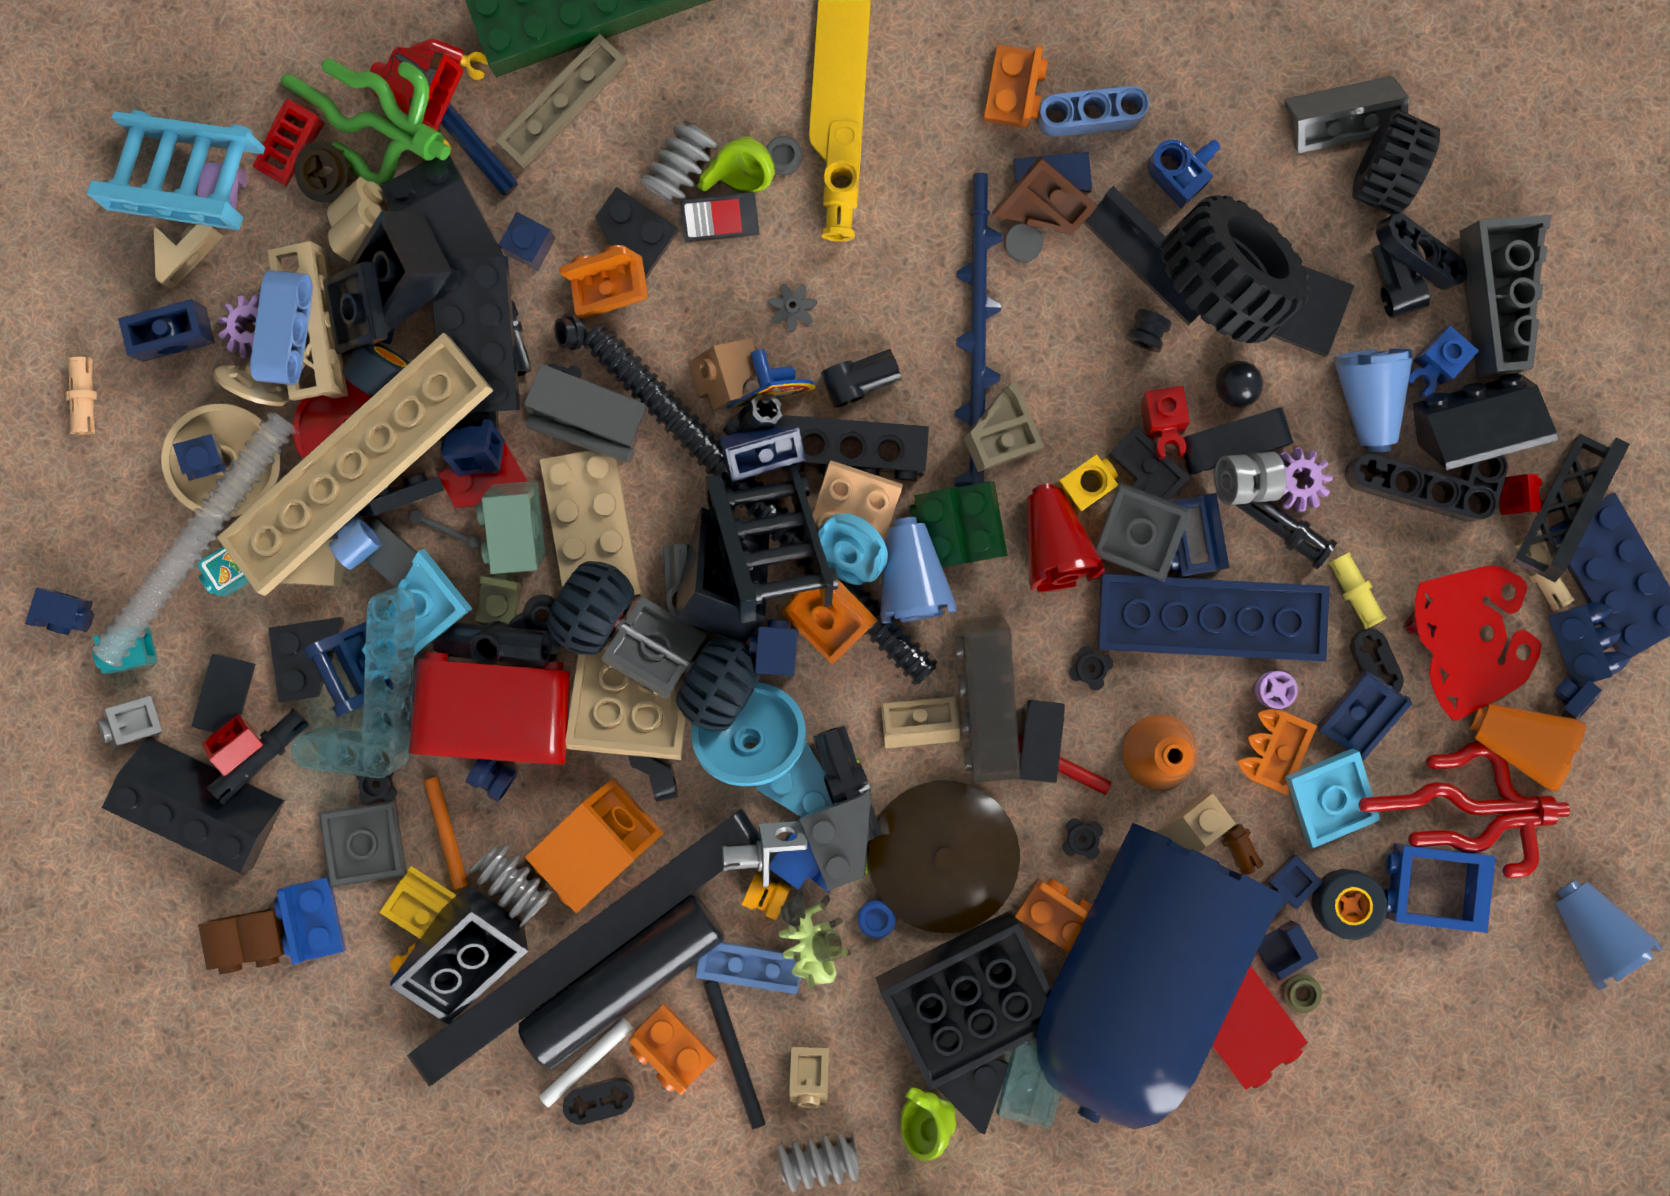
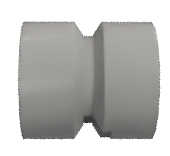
(1250, 478)

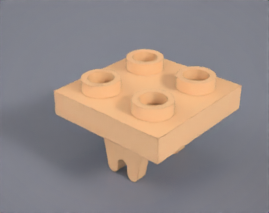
(858, 494)

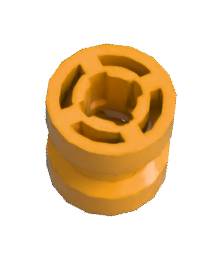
(774, 899)

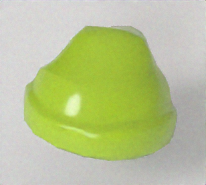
(734, 158)
(926, 1124)

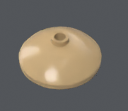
(233, 428)

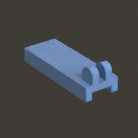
(749, 967)

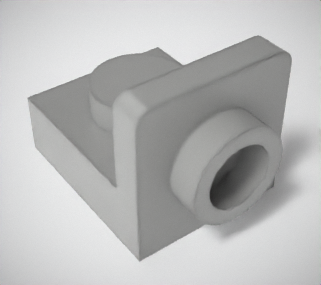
(129, 722)

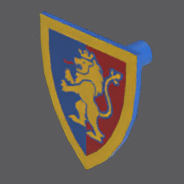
(773, 381)

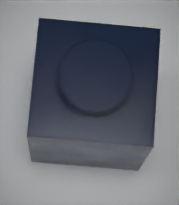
(527, 241)

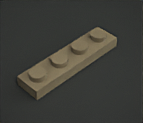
(561, 101)

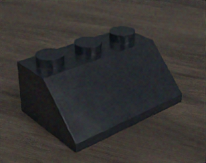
(1483, 421)

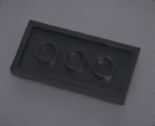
(478, 317)

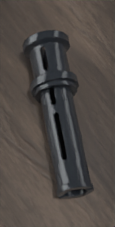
(1295, 539)

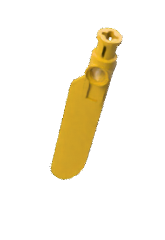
(839, 105)

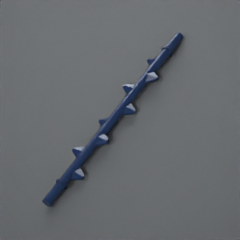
(981, 309)

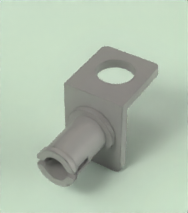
(758, 855)

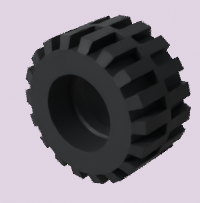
(1396, 162)

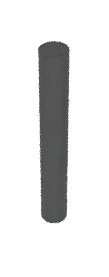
(580, 438)

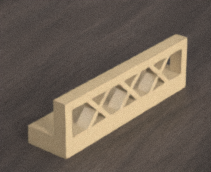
(326, 361)

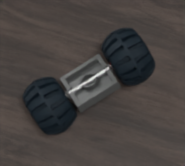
(653, 646)

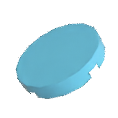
(853, 548)

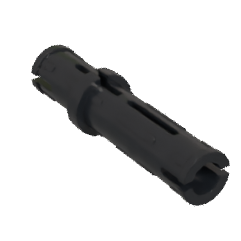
(273, 743)

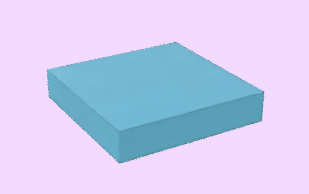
(1329, 796)

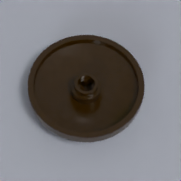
(944, 856)

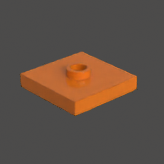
(829, 628)

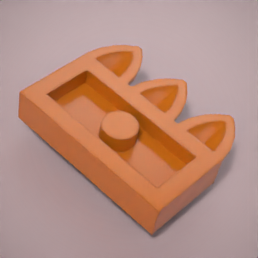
(1279, 751)

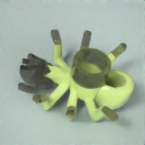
(817, 943)

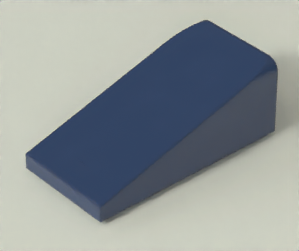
(761, 451)

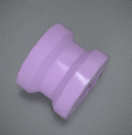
(1282, 686)

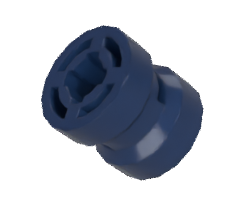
(492, 777)

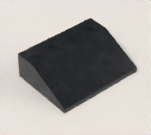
(967, 999)

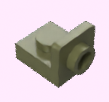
(498, 598)

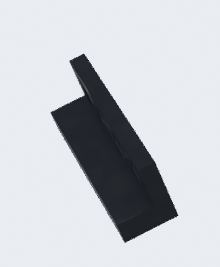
(1137, 246)
(1585, 506)

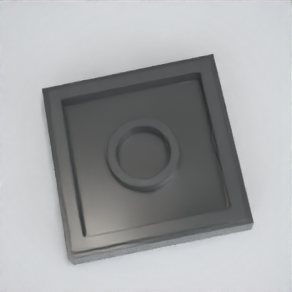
(1142, 532)
(362, 843)

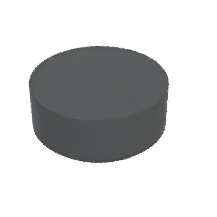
(785, 155)
(1023, 243)

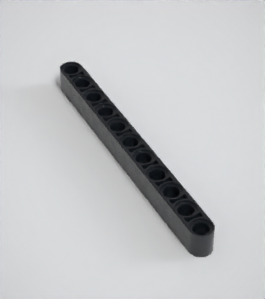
(580, 950)

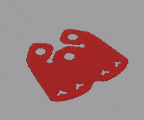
(1457, 643)

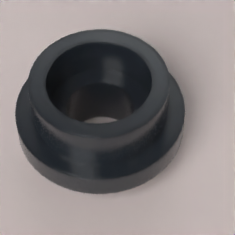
(570, 331)

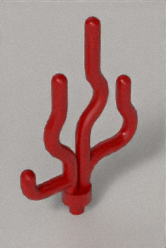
(1519, 810)

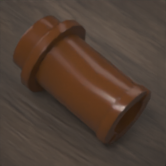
(1242, 849)

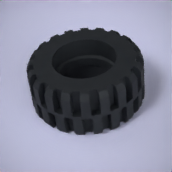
(1235, 269)

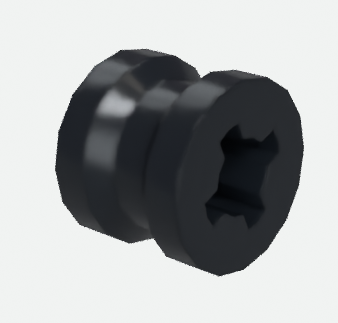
(1148, 330)

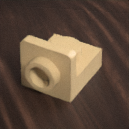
(809, 1076)

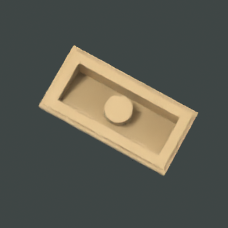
(920, 722)

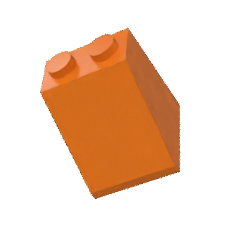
(594, 845)

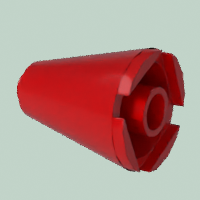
(1057, 542)

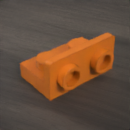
(1013, 86)
(1053, 913)
(670, 1049)

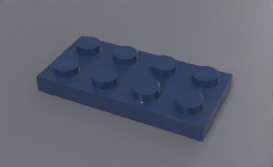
(1619, 571)

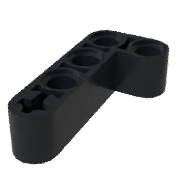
(1422, 481)

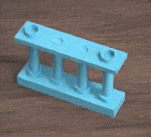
(183, 203)

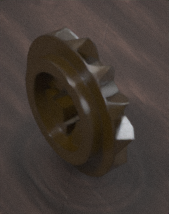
(311, 160)

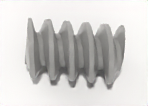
(678, 162)
(511, 883)
(819, 1162)

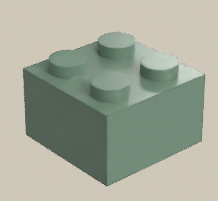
(512, 527)

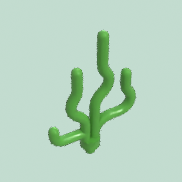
(405, 130)

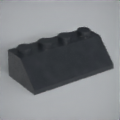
(170, 797)

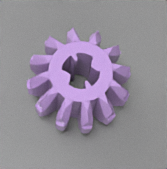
(236, 334)
(1311, 475)

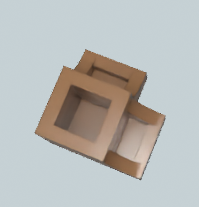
(723, 372)

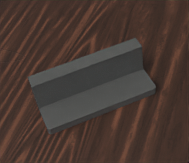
(1344, 112)
(584, 406)

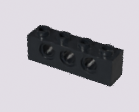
(910, 440)

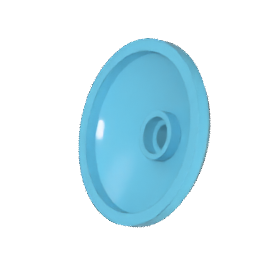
(769, 721)

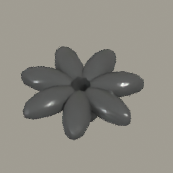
(796, 313)

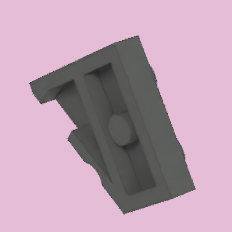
(840, 839)

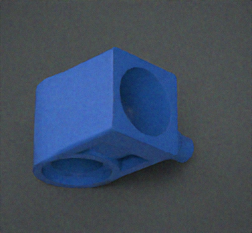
(1191, 173)

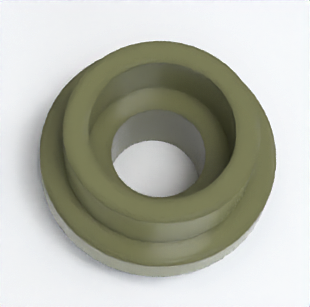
(1314, 993)

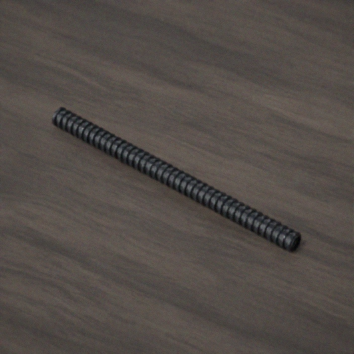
(709, 453)

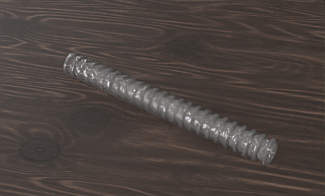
(193, 540)

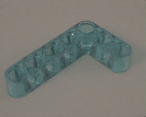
(377, 699)

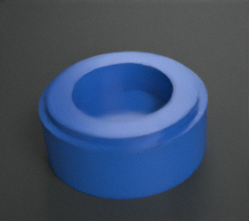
(876, 919)

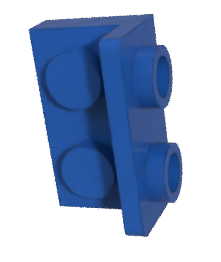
(309, 920)

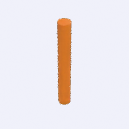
(446, 833)

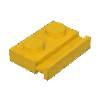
(416, 902)

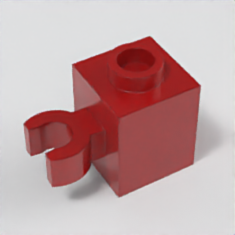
(1165, 418)

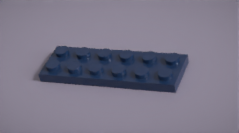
(1213, 617)

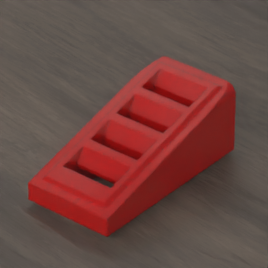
(282, 122)

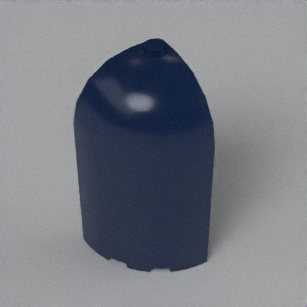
(1150, 980)

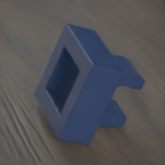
(1577, 700)

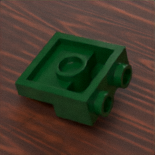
(962, 523)

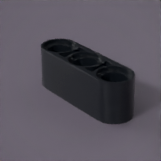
(1241, 437)

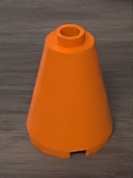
(1531, 741)
(1147, 750)

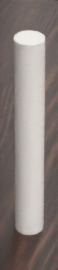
(585, 1062)

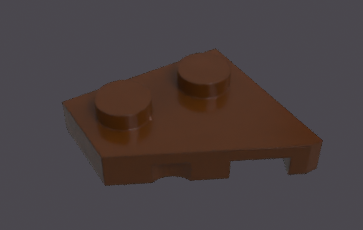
(1046, 200)

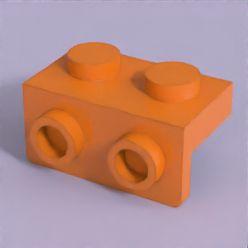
(606, 281)

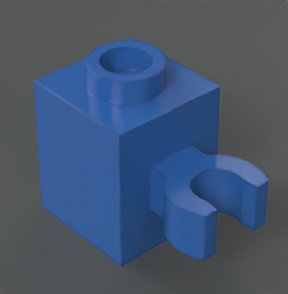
(1442, 359)
(797, 866)

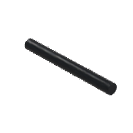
(734, 1054)

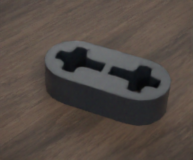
(1383, 654)
(601, 1109)

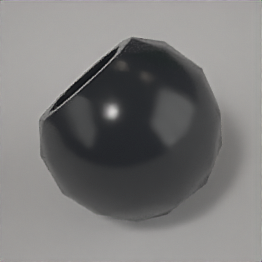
(1239, 383)

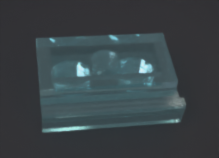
(1026, 1091)

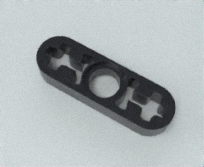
(1401, 238)

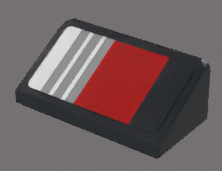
(719, 217)

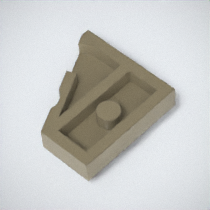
(1003, 431)

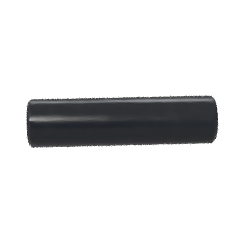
(620, 982)

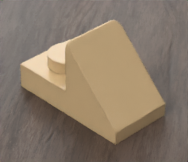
(176, 260)

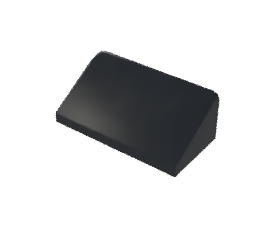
(223, 692)

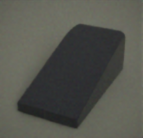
(1041, 740)

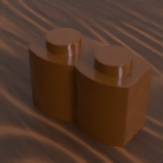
(242, 939)

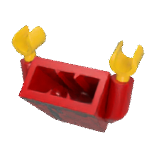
(441, 68)

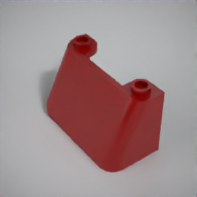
(489, 711)

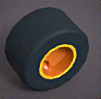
(373, 367)
(1361, 911)

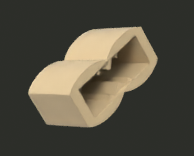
(353, 216)

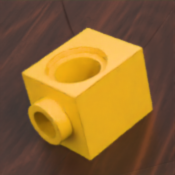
(1071, 484)

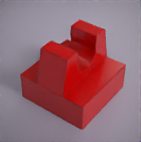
(1520, 495)

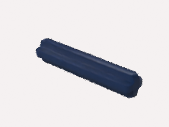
(478, 151)

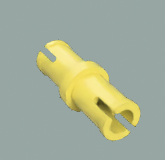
(1357, 591)

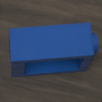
(1477, 887)

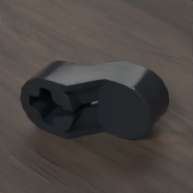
(660, 774)

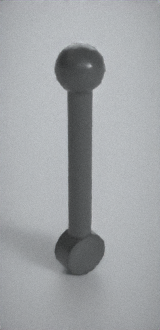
(417, 517)

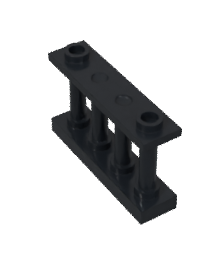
(741, 562)

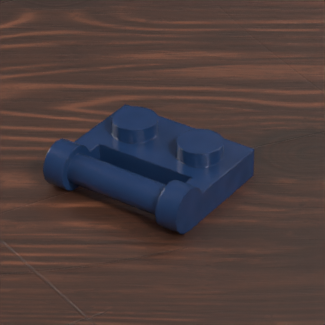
(348, 649)

